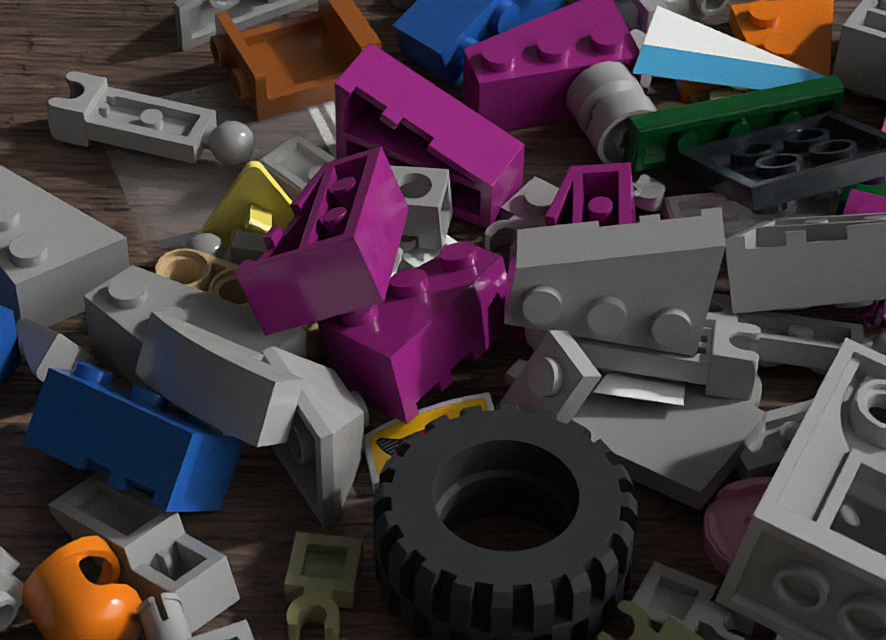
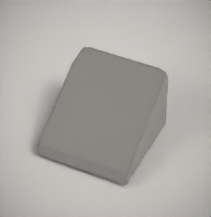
(48, 349)

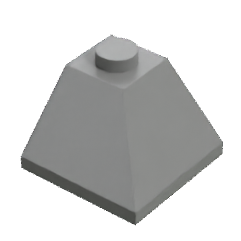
(324, 436)

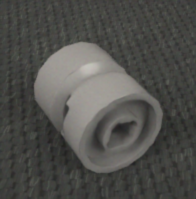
(601, 106)

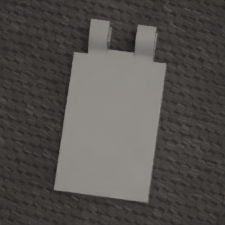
(669, 446)

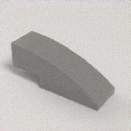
(218, 381)
(150, 548)

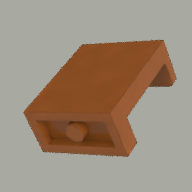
(293, 59)

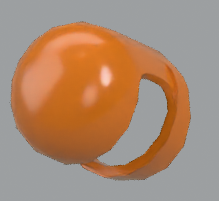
(72, 607)

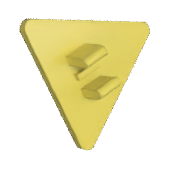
(250, 205)

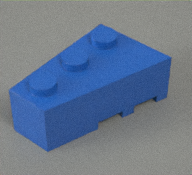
(438, 31)
(133, 439)

